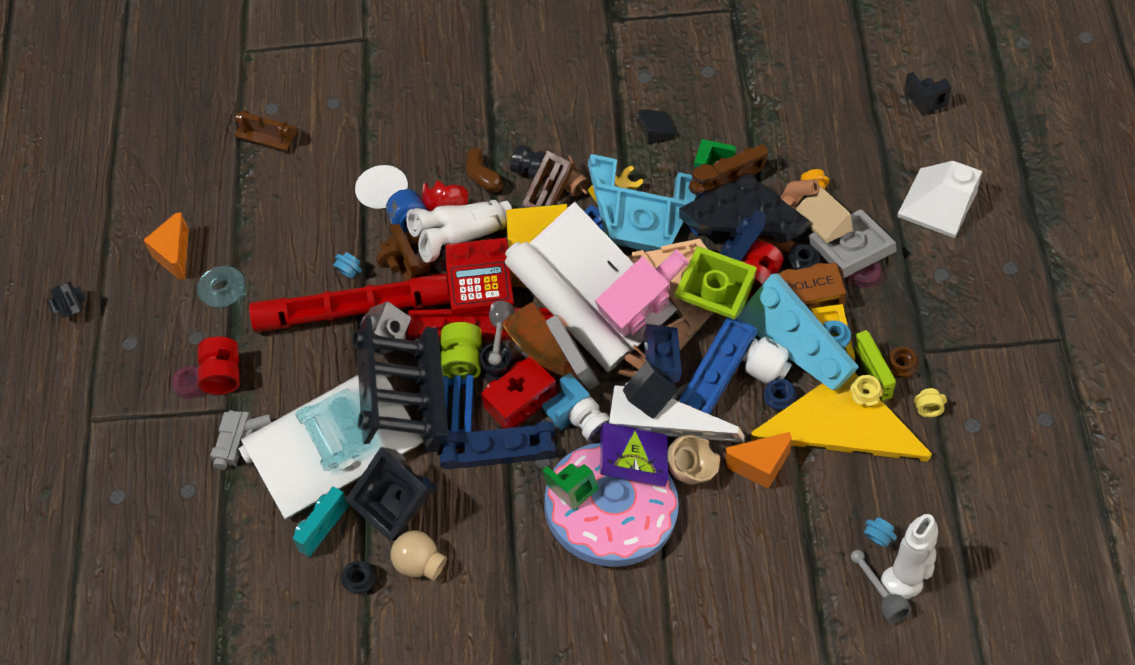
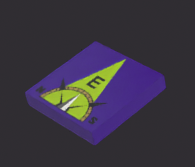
(633, 454)

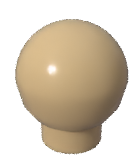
(416, 555)

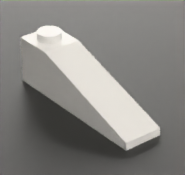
(673, 420)

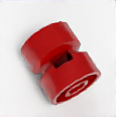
(766, 259)
(218, 365)

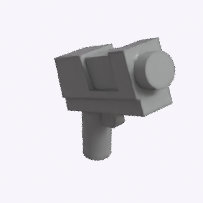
(232, 429)

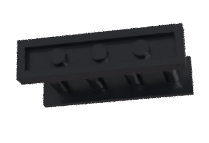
(427, 373)

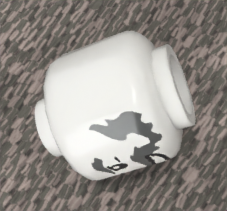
(766, 360)

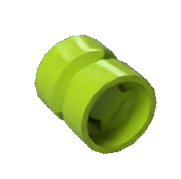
(461, 350)

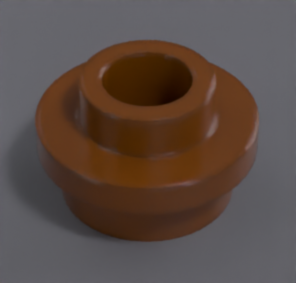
(905, 355)

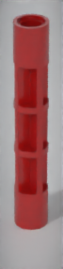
(329, 305)

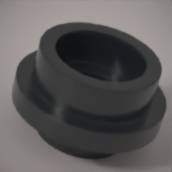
(803, 250)
(358, 568)

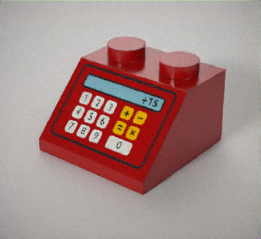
(478, 275)

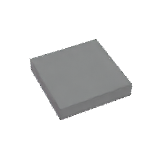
(857, 248)
(572, 352)

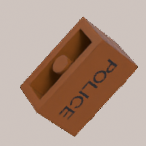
(816, 285)

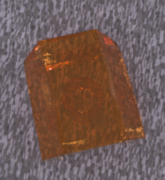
(534, 337)

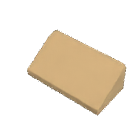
(825, 215)

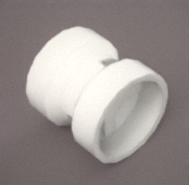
(588, 418)

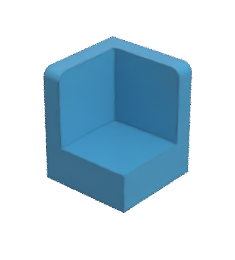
(560, 406)

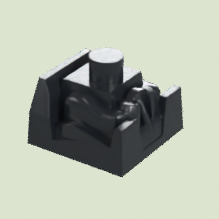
(390, 493)

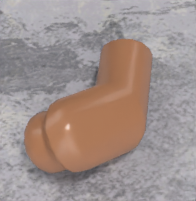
(797, 189)

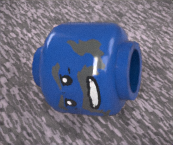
(400, 204)

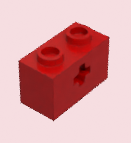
(519, 393)

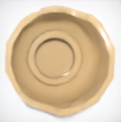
(692, 460)

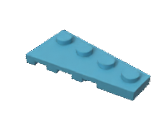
(788, 321)

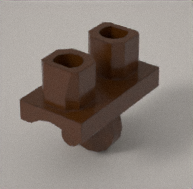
(399, 254)

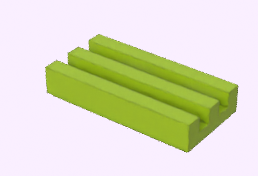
(874, 363)

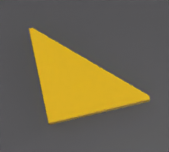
(840, 424)

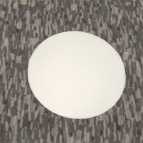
(378, 185)

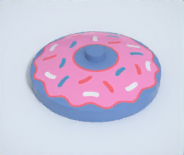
(618, 522)

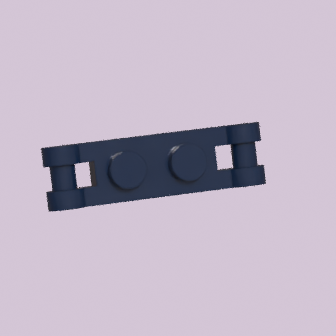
(499, 446)

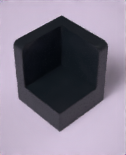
(926, 94)
(650, 389)

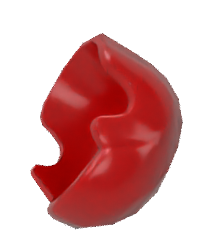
(444, 195)

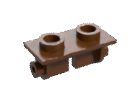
(264, 130)

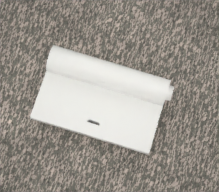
(568, 272)
(292, 463)

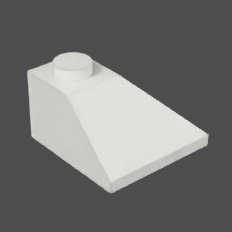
(941, 197)

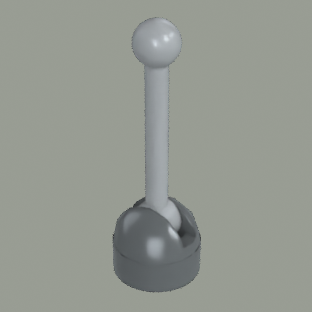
(498, 314)
(893, 606)

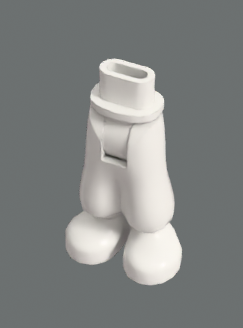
(454, 225)
(914, 559)

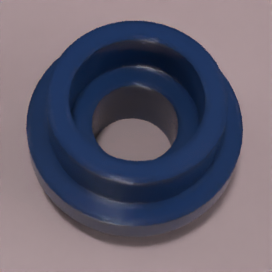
(782, 387)

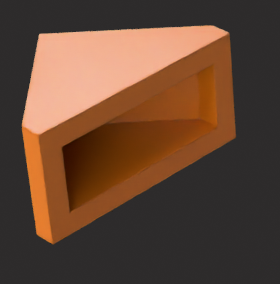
(170, 244)
(760, 458)

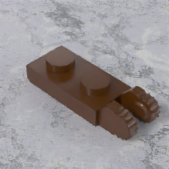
(708, 177)

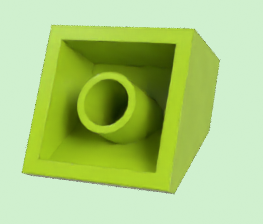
(716, 283)

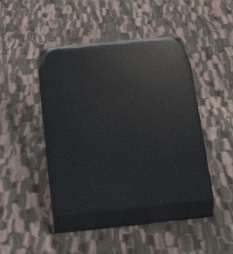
(655, 125)

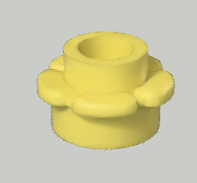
(868, 383)
(930, 402)

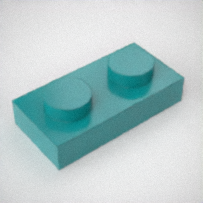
(325, 515)

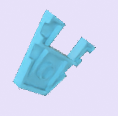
(633, 216)

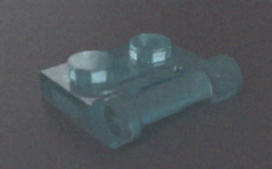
(342, 417)

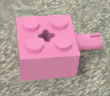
(639, 293)

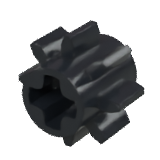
(66, 299)

